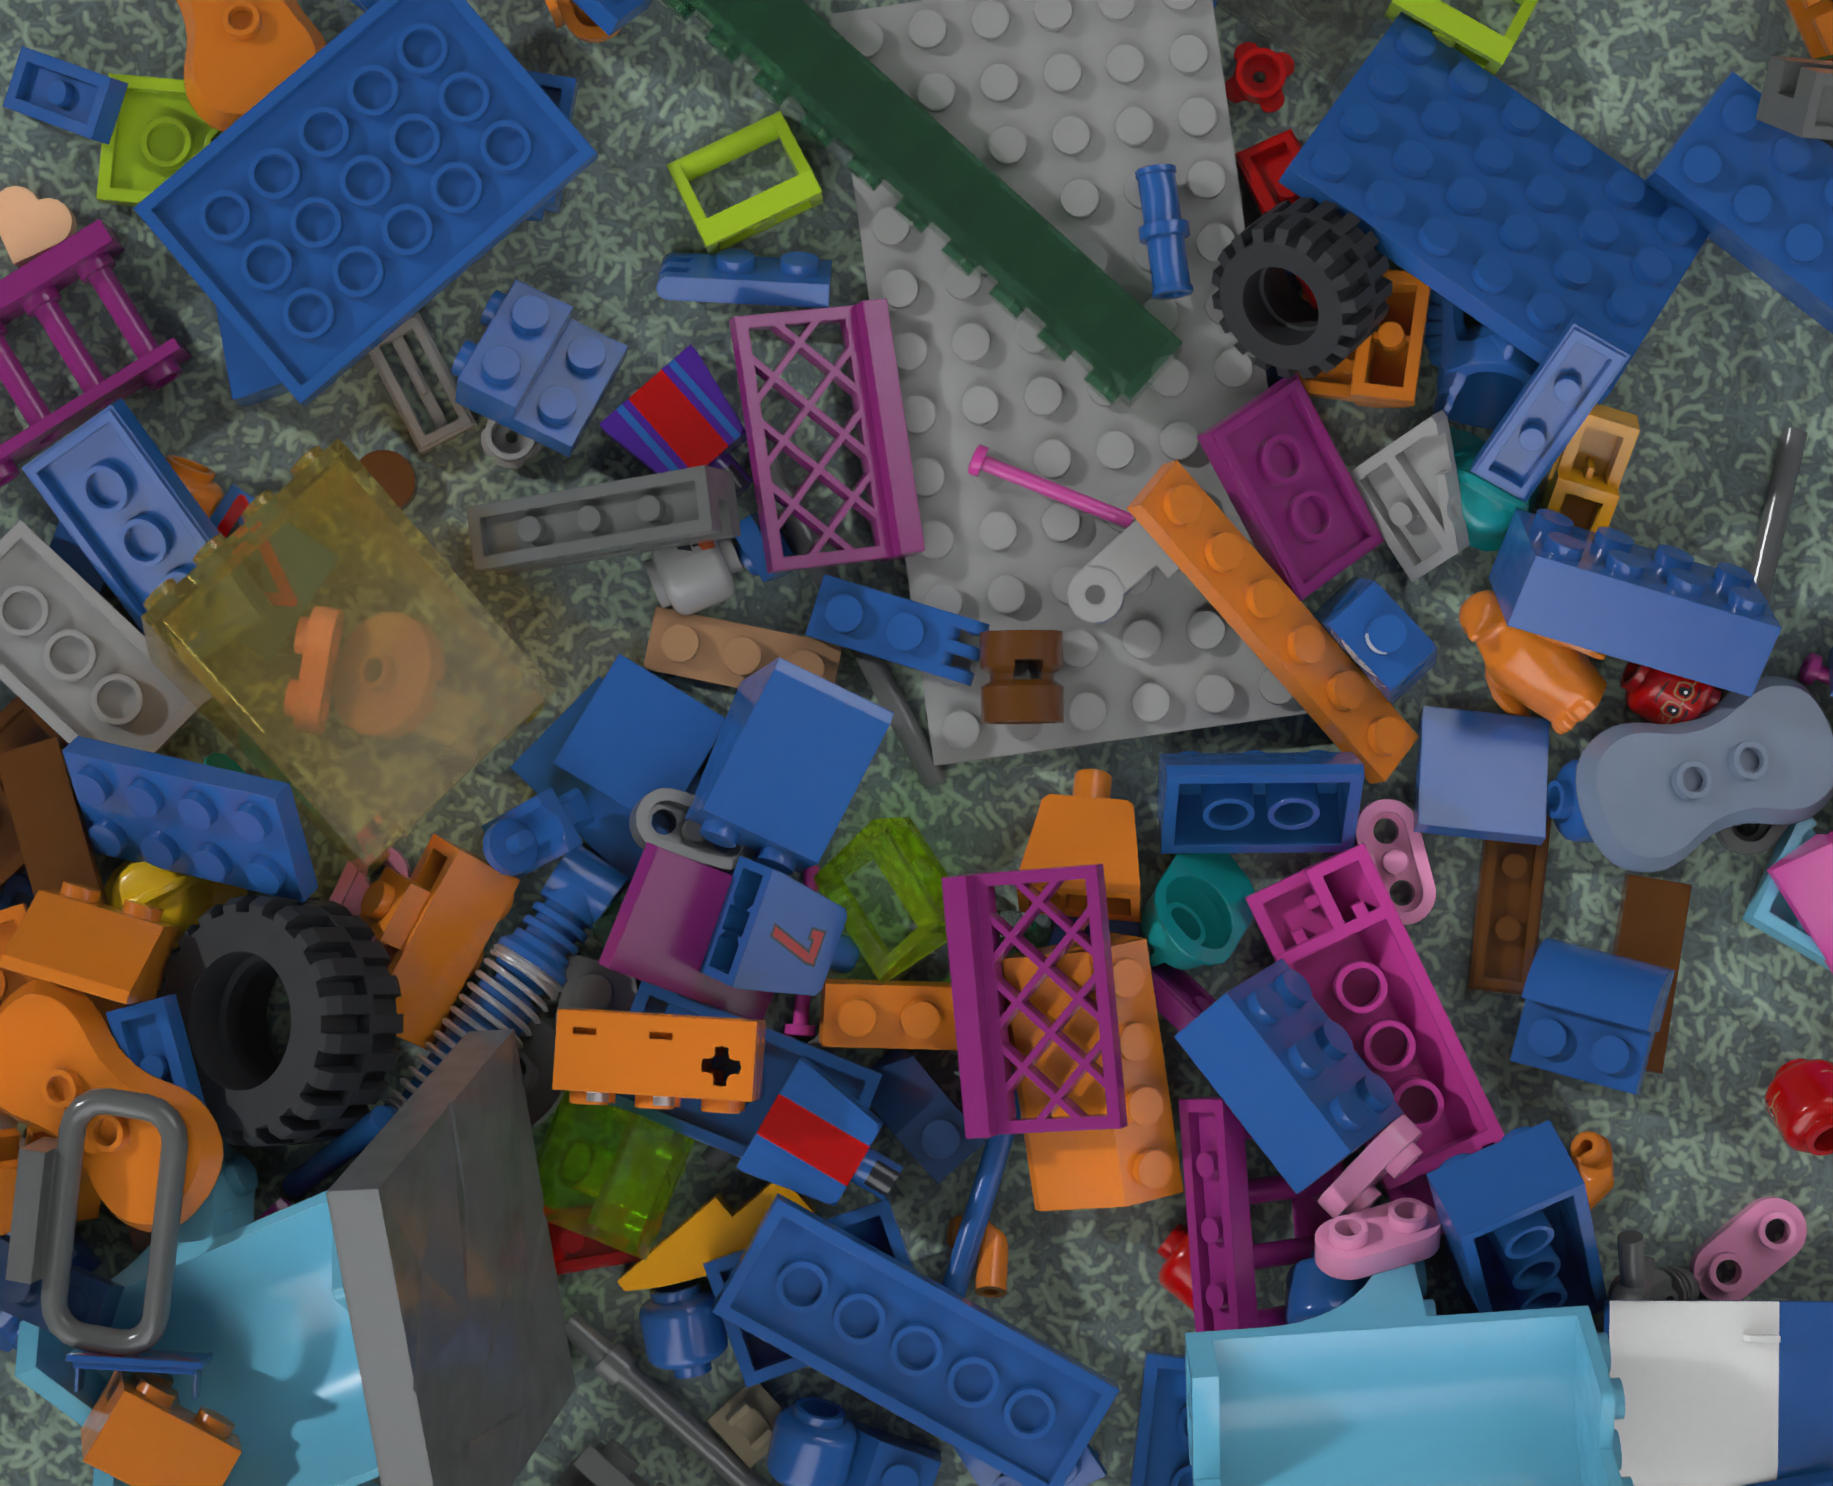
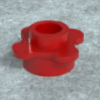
(1273, 65)

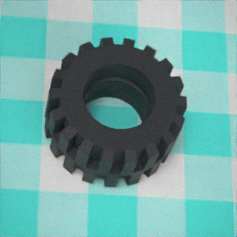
(1334, 263)

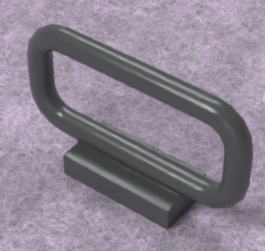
(47, 1217)

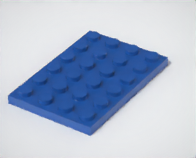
(365, 186)
(1493, 198)

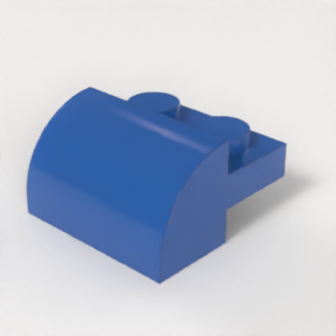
(1591, 1014)

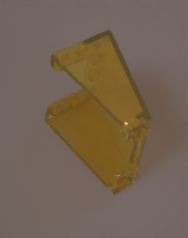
(342, 655)

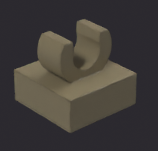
(747, 1421)

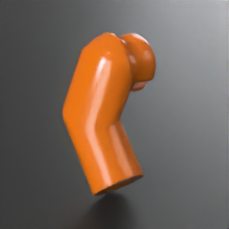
(1595, 1164)
(991, 1260)

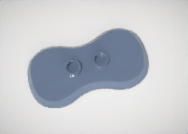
(1668, 787)

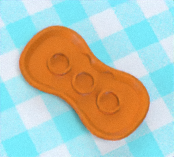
(242, 53)
(62, 1047)

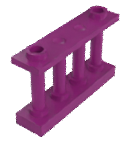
(36, 290)
(1220, 1218)

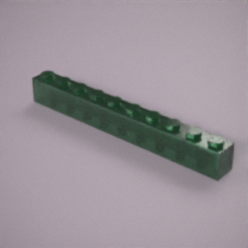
(943, 189)

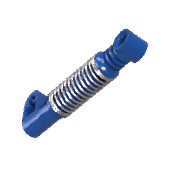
(528, 961)

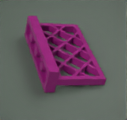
(879, 428)
(981, 1004)

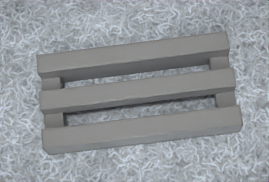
(445, 431)

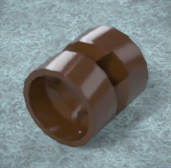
(1022, 700)

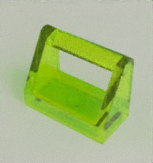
(914, 877)

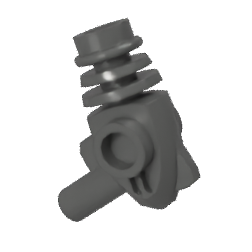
(1644, 1281)

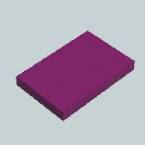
(1291, 487)
(668, 927)

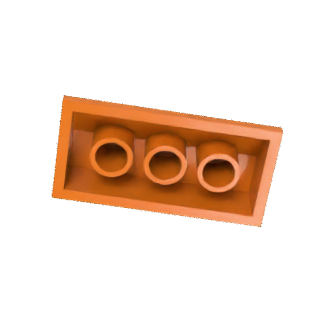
(1107, 1164)

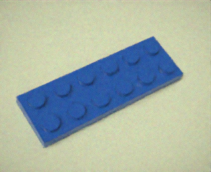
(914, 1346)

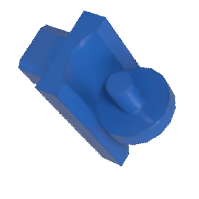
(536, 832)

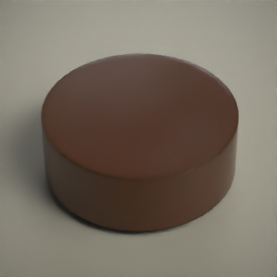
(393, 475)

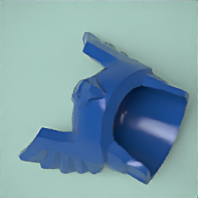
(1475, 366)

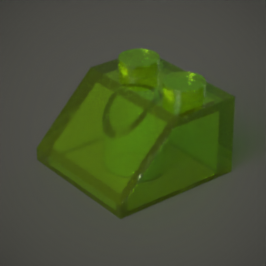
(610, 1174)

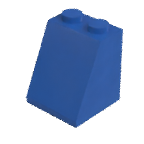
(786, 765)

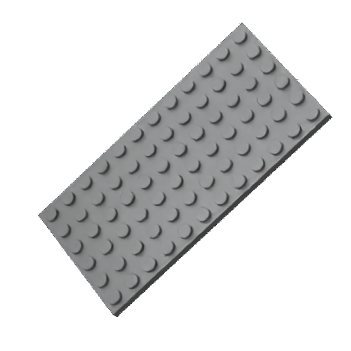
(1065, 114)

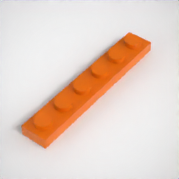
(1272, 620)

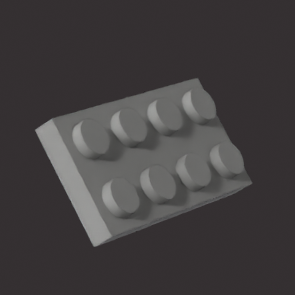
(78, 654)

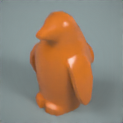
(1530, 668)

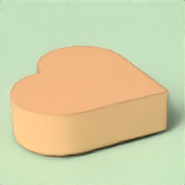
(32, 224)

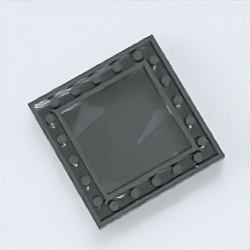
(454, 1277)

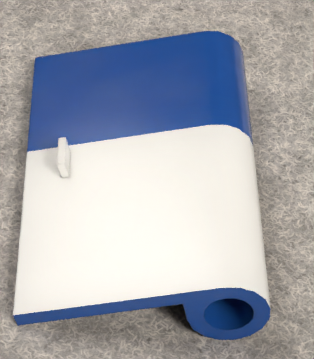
(1722, 1389)

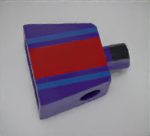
(680, 422)

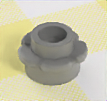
(507, 454)

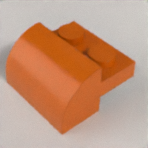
(1387, 364)

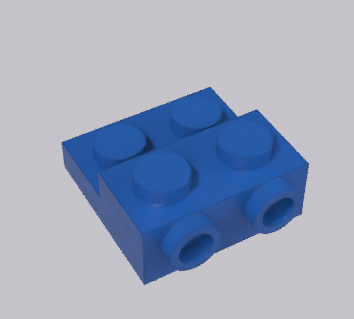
(536, 368)

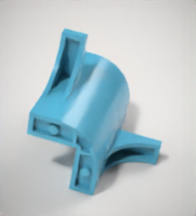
(278, 1331)
(1406, 1397)

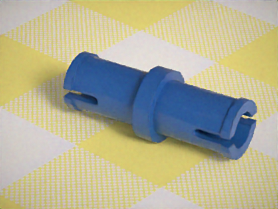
(1164, 231)

